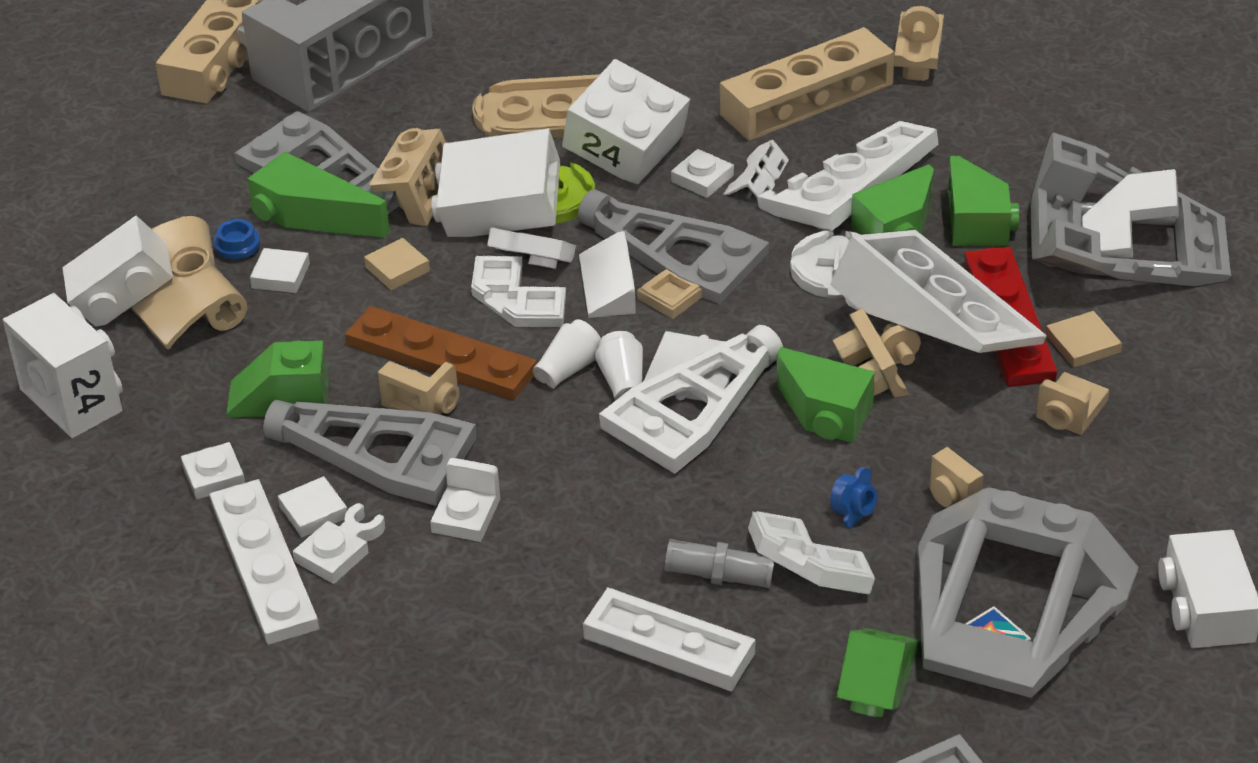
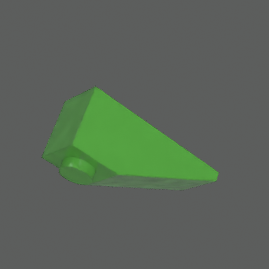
(313, 199)

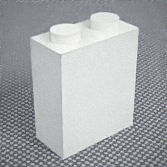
(497, 184)

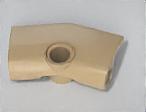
(195, 288)

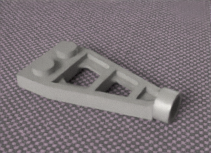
(301, 134)
(717, 271)
(417, 474)

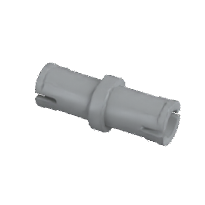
(718, 563)

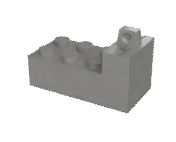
(328, 44)

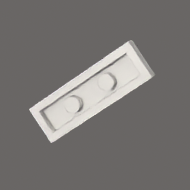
(669, 639)

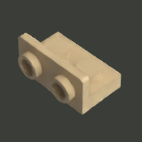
(412, 173)

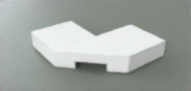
(1132, 199)
(497, 286)
(790, 545)

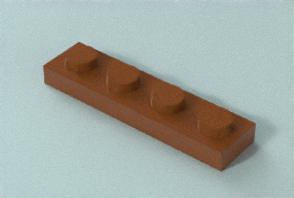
(430, 347)

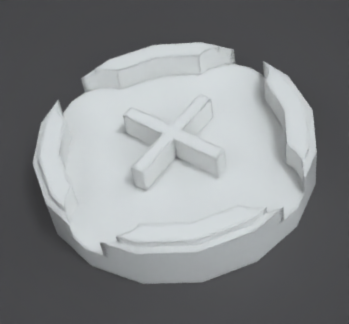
(816, 262)

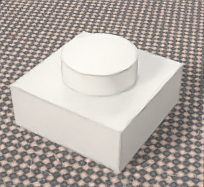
(702, 173)
(212, 470)

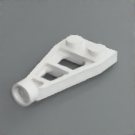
(665, 435)

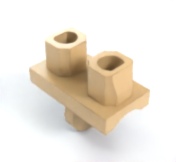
(918, 42)
(895, 346)

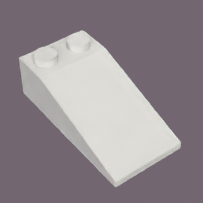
(923, 289)

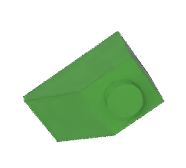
(894, 204)
(979, 206)
(282, 372)
(825, 393)
(876, 670)

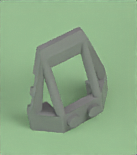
(1063, 242)
(1089, 567)

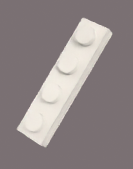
(264, 562)

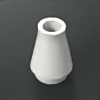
(568, 353)
(620, 361)

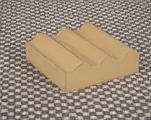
(1083, 339)

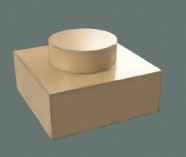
(953, 478)

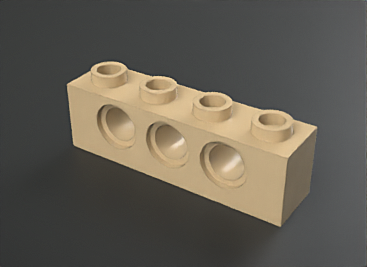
(204, 52)
(806, 83)

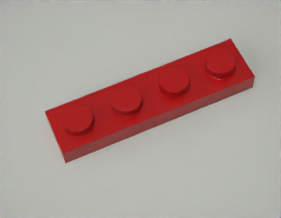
(1001, 274)

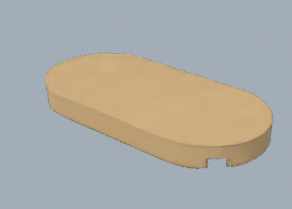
(528, 105)

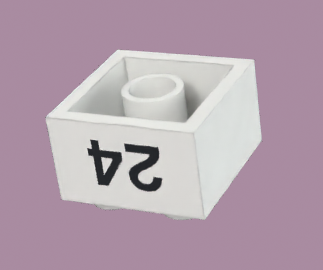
(625, 122)
(64, 364)

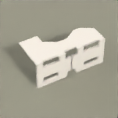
(766, 175)

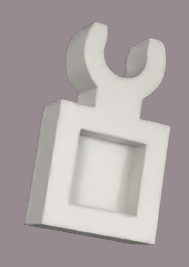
(542, 250)
(336, 549)

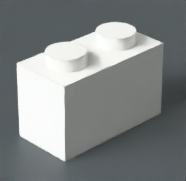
(117, 272)
(1210, 589)

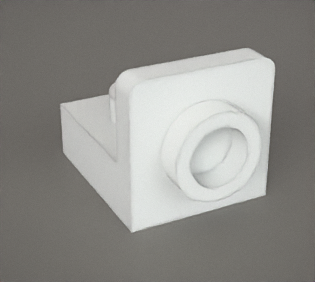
(467, 501)

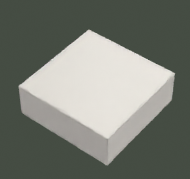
(279, 270)
(312, 506)

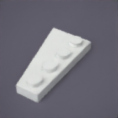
(827, 196)

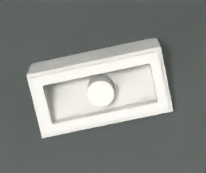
(608, 278)

